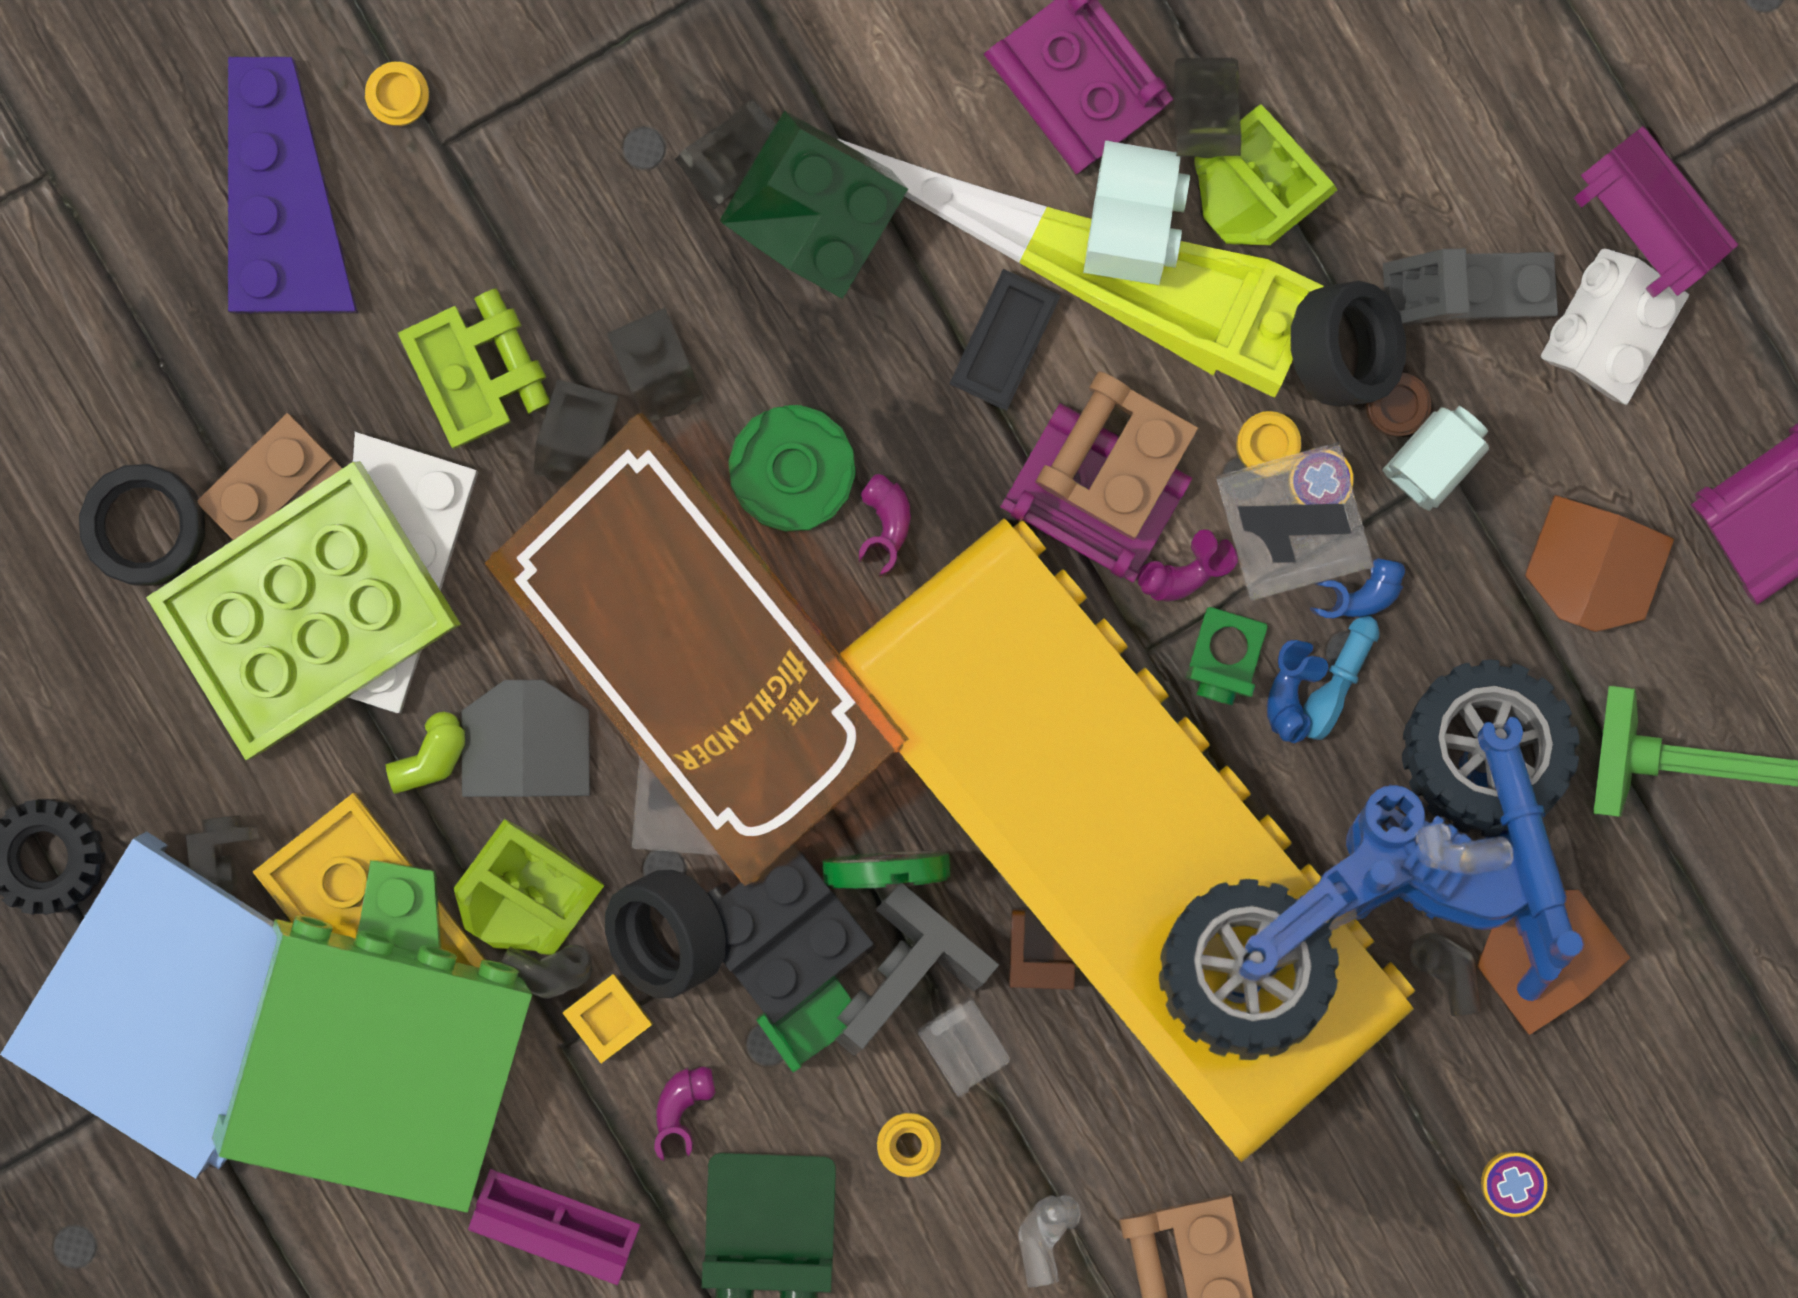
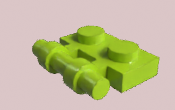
(456, 377)

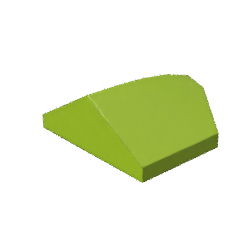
(1263, 189)
(523, 892)

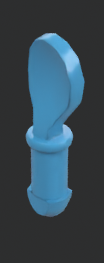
(1328, 701)

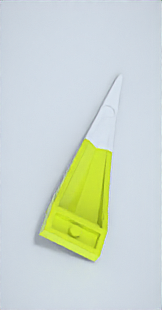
(1211, 309)

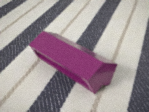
(554, 1227)

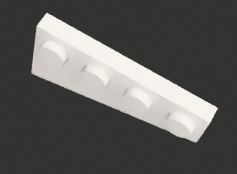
(430, 505)

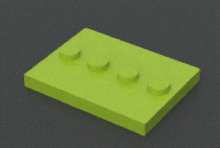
(303, 610)

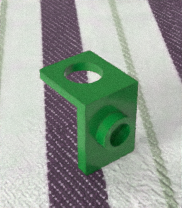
(1219, 680)
(809, 1028)

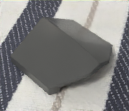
(525, 743)

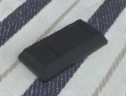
(1004, 339)

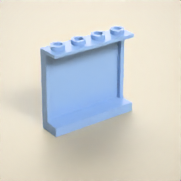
(152, 1005)

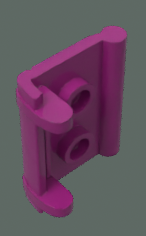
(1079, 79)
(1658, 212)
(1758, 519)
(1075, 528)

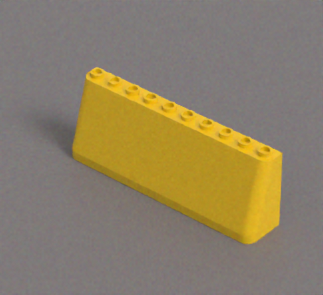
(1104, 814)

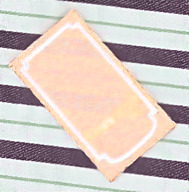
(695, 650)

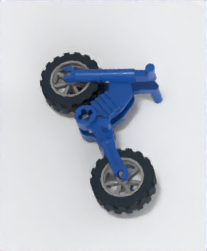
(1488, 793)

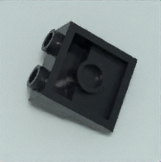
(787, 935)

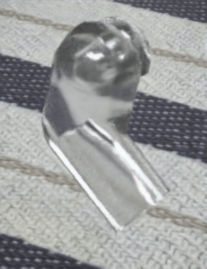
(1041, 1232)

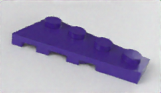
(279, 209)

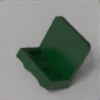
(769, 1224)

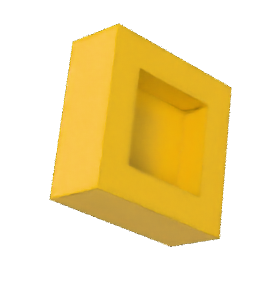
(607, 1018)

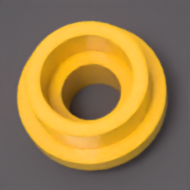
(908, 1165)

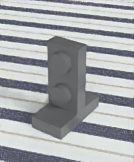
(1472, 286)
(906, 965)

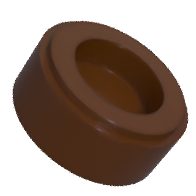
(1402, 409)

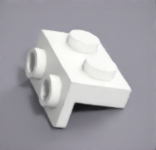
(1613, 325)

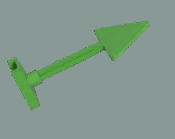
(1629, 753)

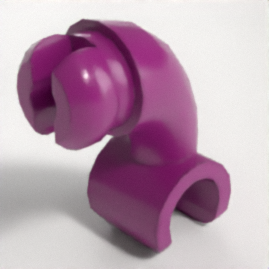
(894, 514)
(1175, 583)
(677, 1096)

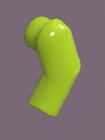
(435, 758)

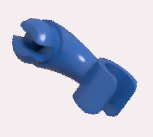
(1372, 598)
(1283, 703)

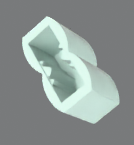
(1134, 213)
(1438, 456)

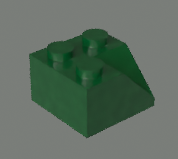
(814, 204)

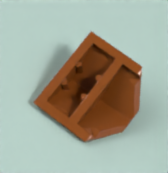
(1596, 565)
(1506, 962)

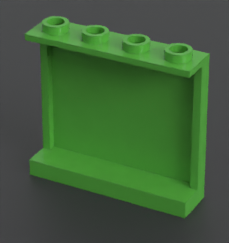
(374, 1064)

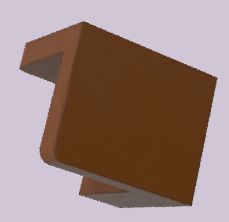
(1036, 956)

